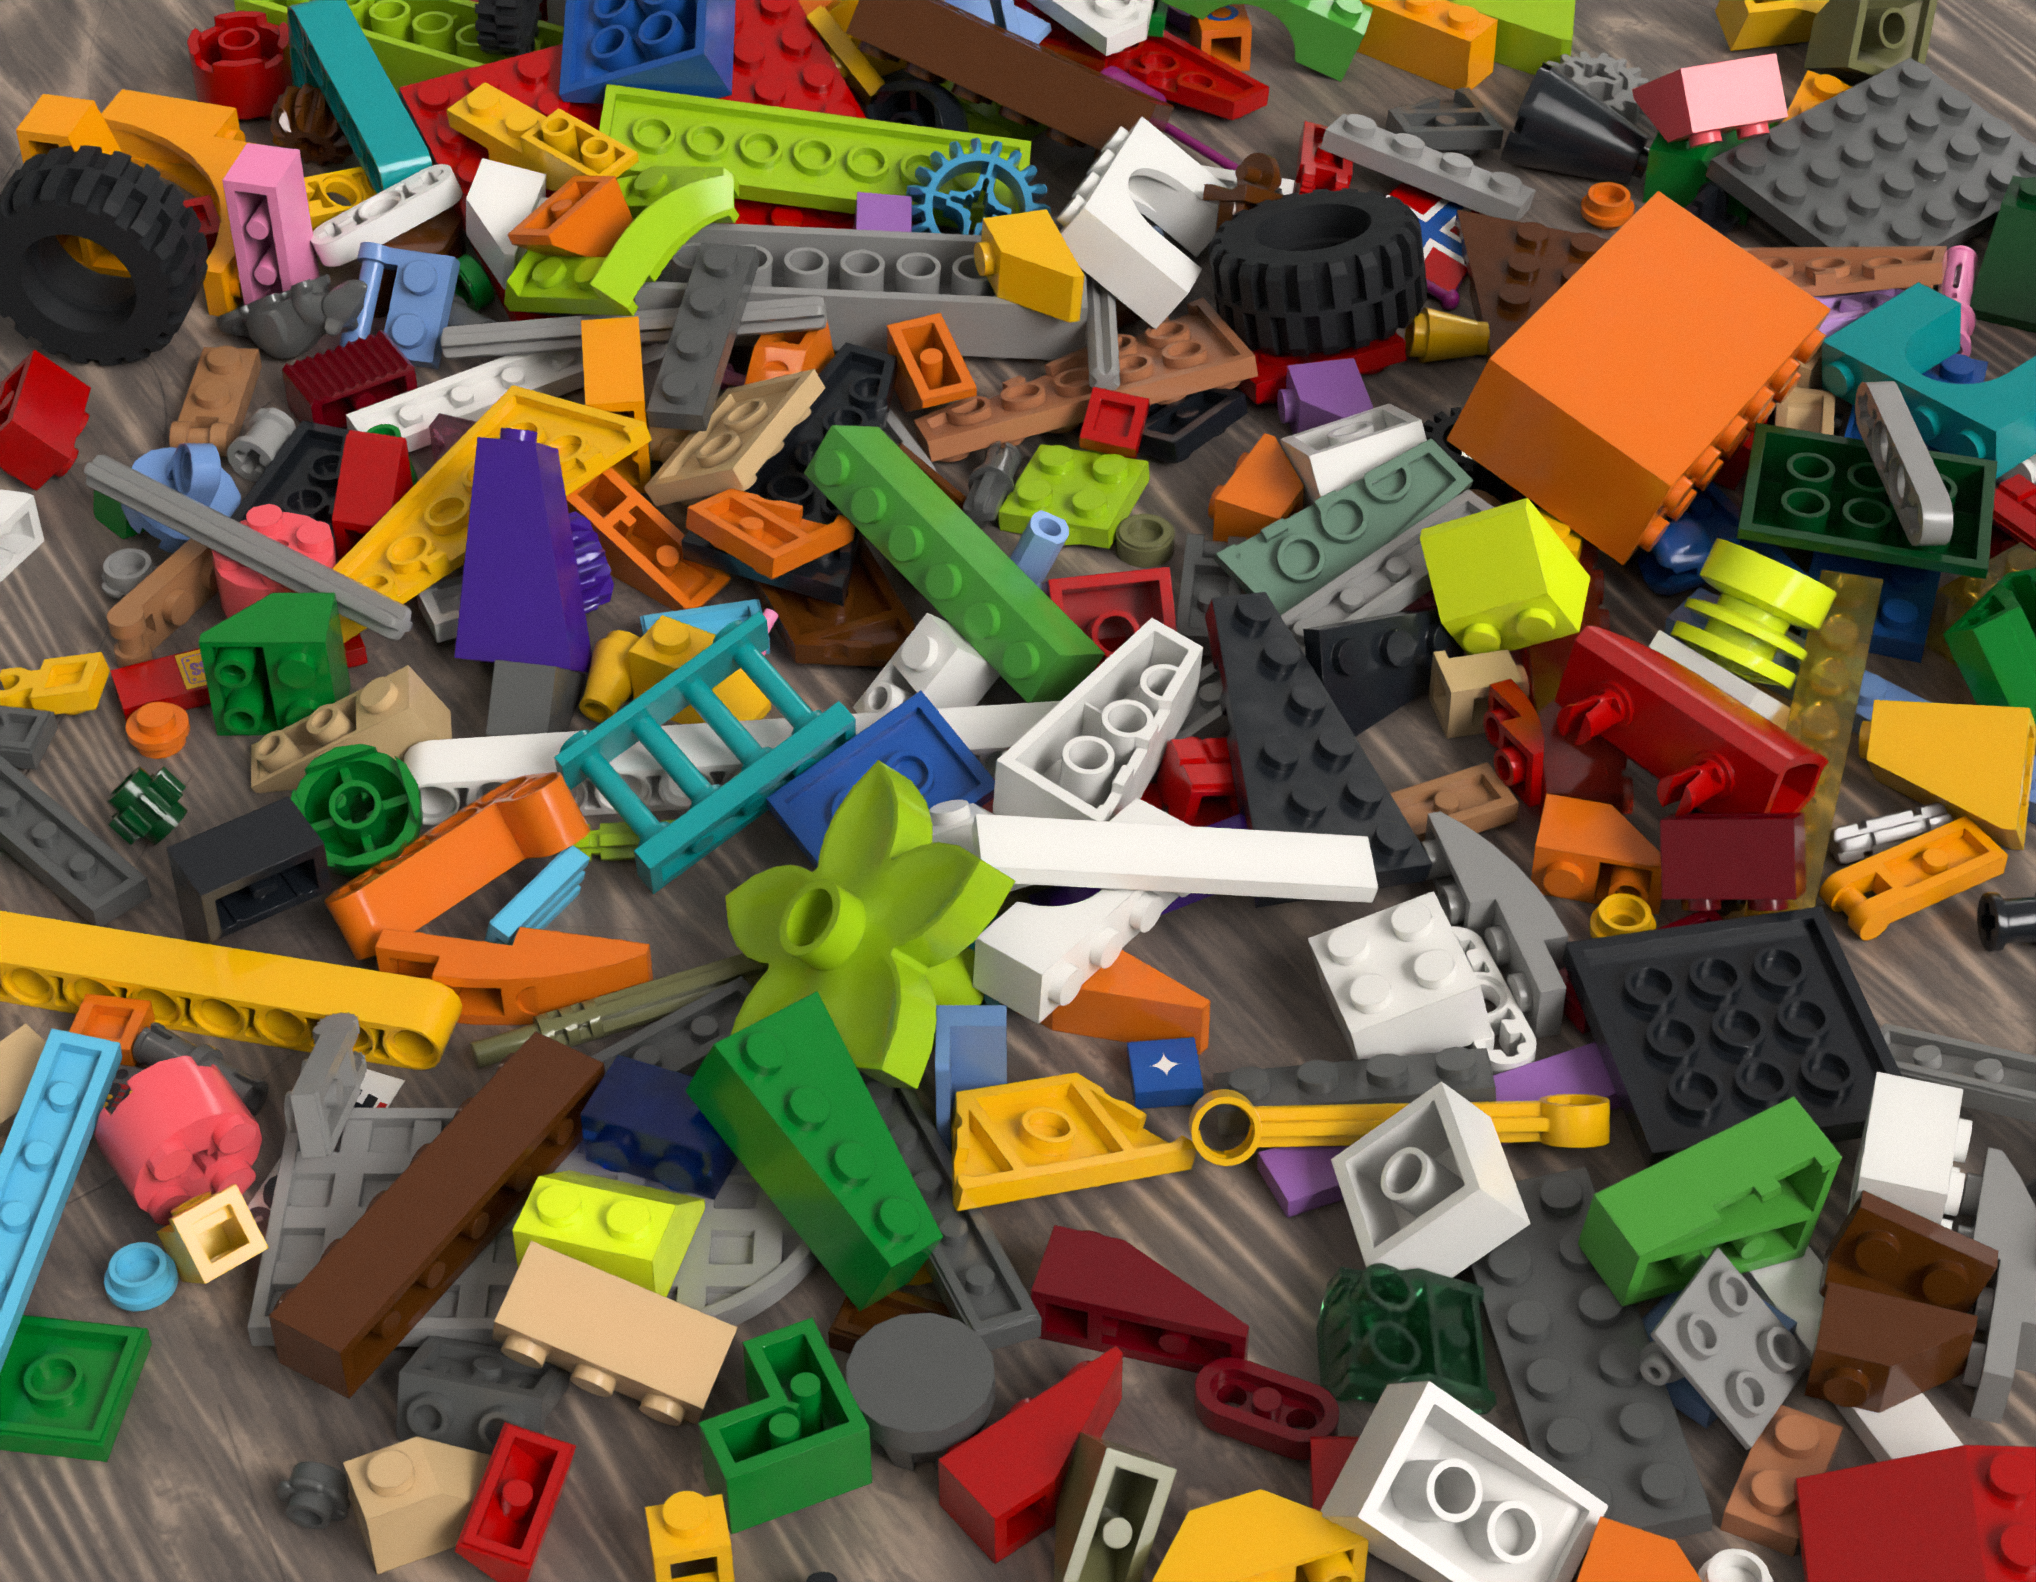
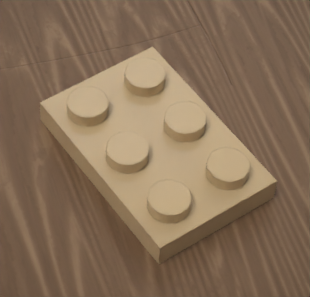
(739, 439)

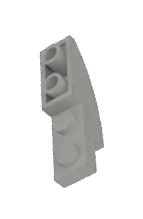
(1507, 910)
(2006, 1307)

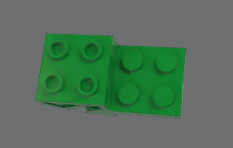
(1998, 643)

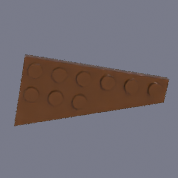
(1517, 268)

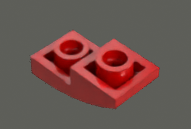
(1518, 734)

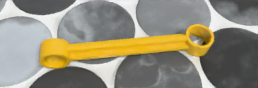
(1552, 1120)

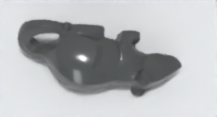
(298, 318)

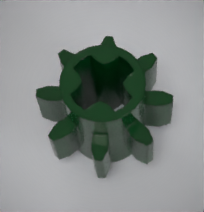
(147, 805)

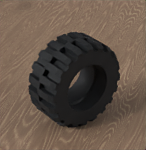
(124, 212)
(1319, 271)

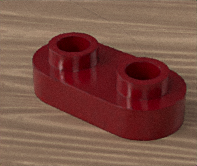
(1268, 1407)

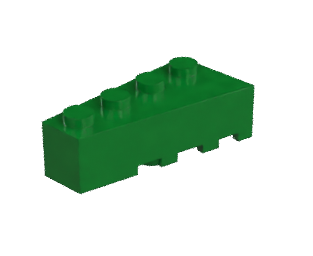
(818, 1147)

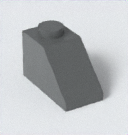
(532, 698)

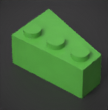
(1740, 1191)

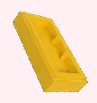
(846, 56)

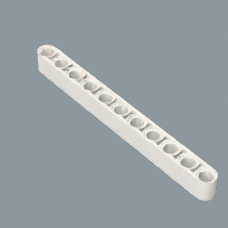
(464, 769)

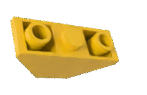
(1262, 1541)

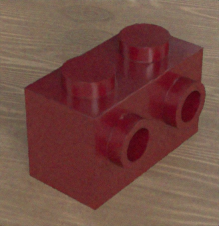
(1733, 859)

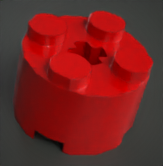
(241, 63)

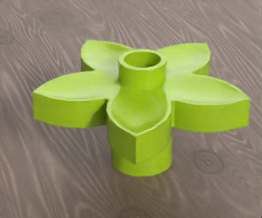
(871, 928)

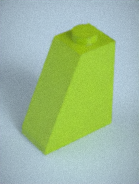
(1529, 30)

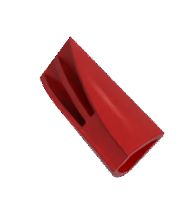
(1682, 730)

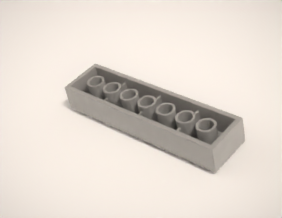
(877, 282)

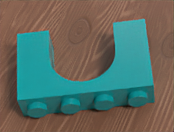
(1909, 338)

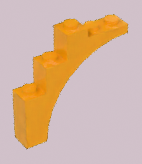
(195, 150)

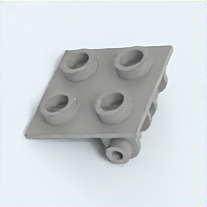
(1726, 1349)

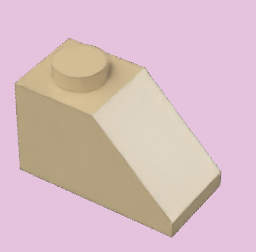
(413, 1498)

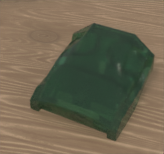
(1402, 1329)

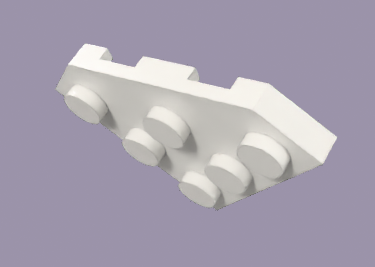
(1102, 23)

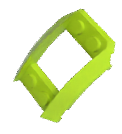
(666, 212)

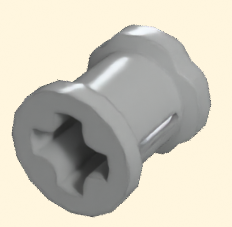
(256, 450)

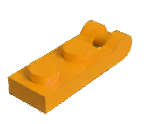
(1913, 876)

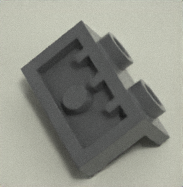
(469, 1390)

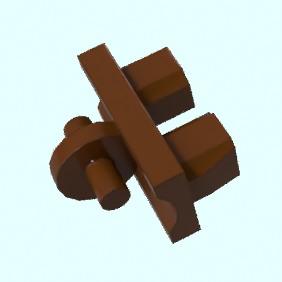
(1256, 182)

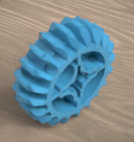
(990, 167)

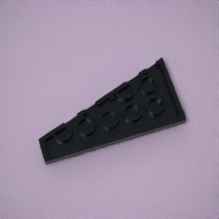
(856, 393)
(1293, 749)

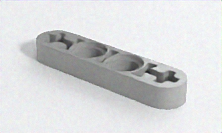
(1904, 464)

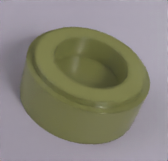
(1145, 540)

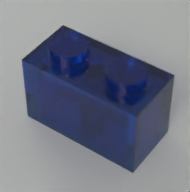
(653, 1130)

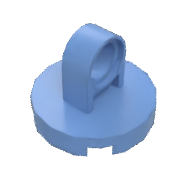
(193, 471)

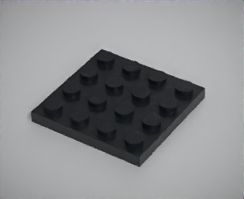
(1728, 1023)

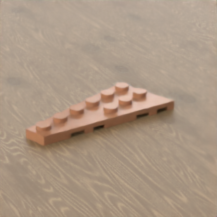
(1855, 269)
(1158, 365)

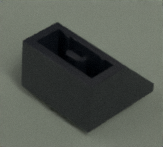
(247, 871)

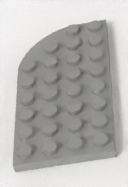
(733, 1269)

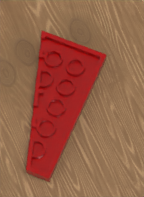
(1168, 66)

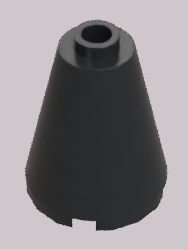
(1574, 133)

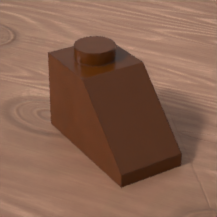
(1884, 1348)

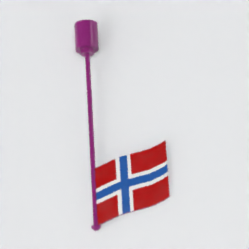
(1436, 215)

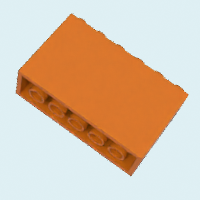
(1640, 378)

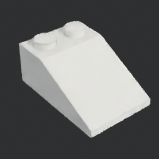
(1458, 1496)

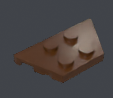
(858, 634)

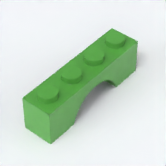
(1322, 30)

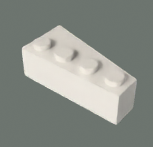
(1105, 735)

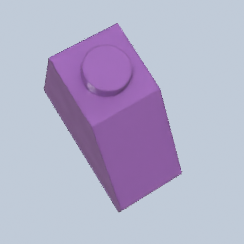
(1321, 394)

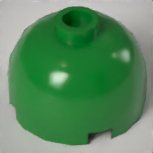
(360, 807)

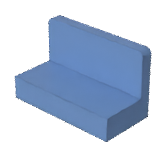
(967, 1055)

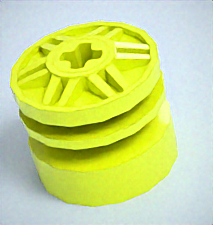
(1753, 613)

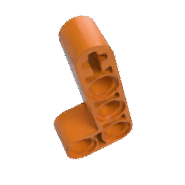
(458, 857)

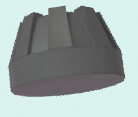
(921, 1386)

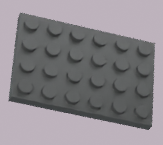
(1880, 166)

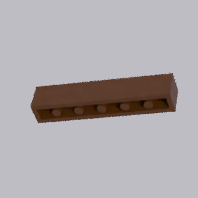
(435, 1217)

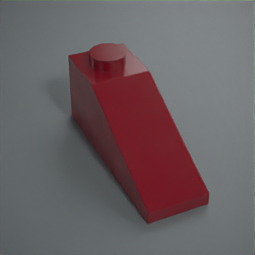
(1110, 1295)

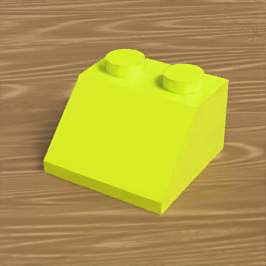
(1504, 579)
(610, 1226)

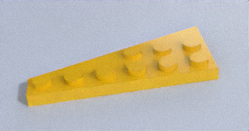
(428, 526)

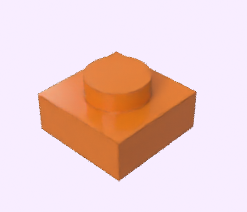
(114, 1020)

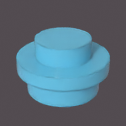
(140, 1277)

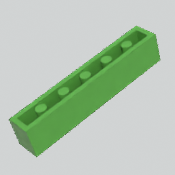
(953, 563)

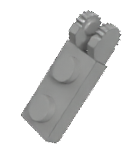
(326, 1086)

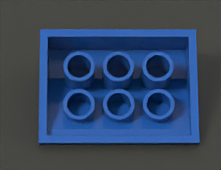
(647, 46)

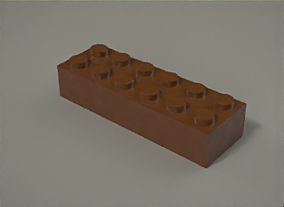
(1003, 68)

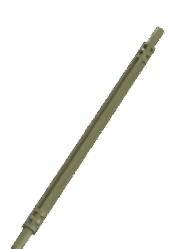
(643, 1002)

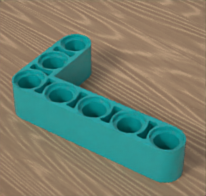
(337, 59)

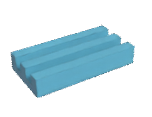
(542, 898)

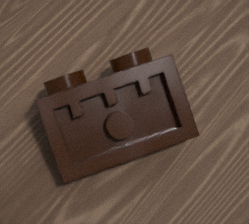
(1906, 1257)

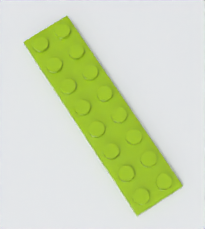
(792, 152)

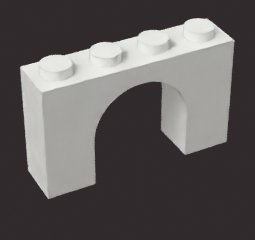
(1114, 242)

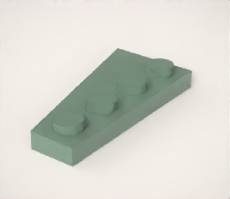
(1344, 526)

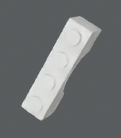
(1045, 953)

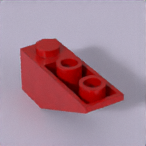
(1011, 1474)

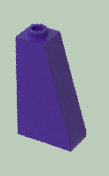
(520, 560)

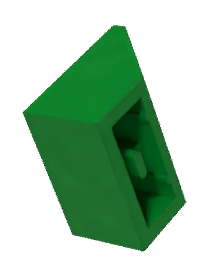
(274, 663)

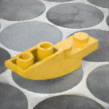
(531, 141)

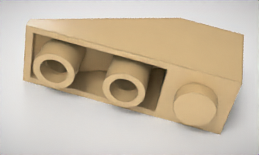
(384, 714)

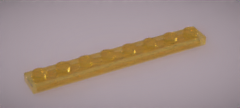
(1827, 707)

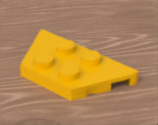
(1051, 1140)

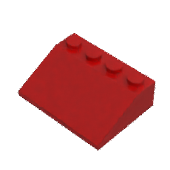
(1922, 1518)

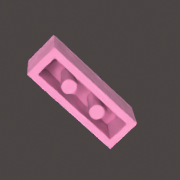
(269, 220)

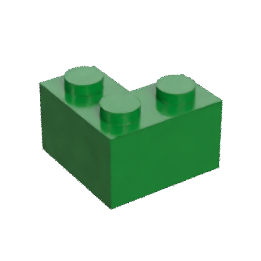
(794, 1439)

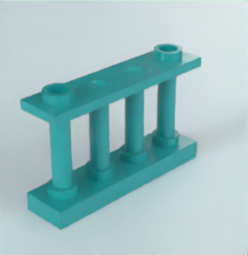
(715, 810)

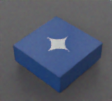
(1164, 1072)

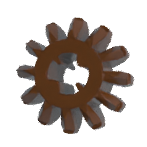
(307, 124)

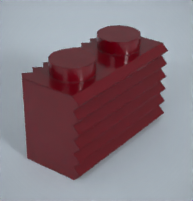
(347, 380)

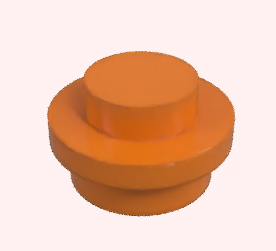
(1607, 205)
(158, 729)

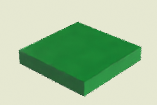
(68, 1386)

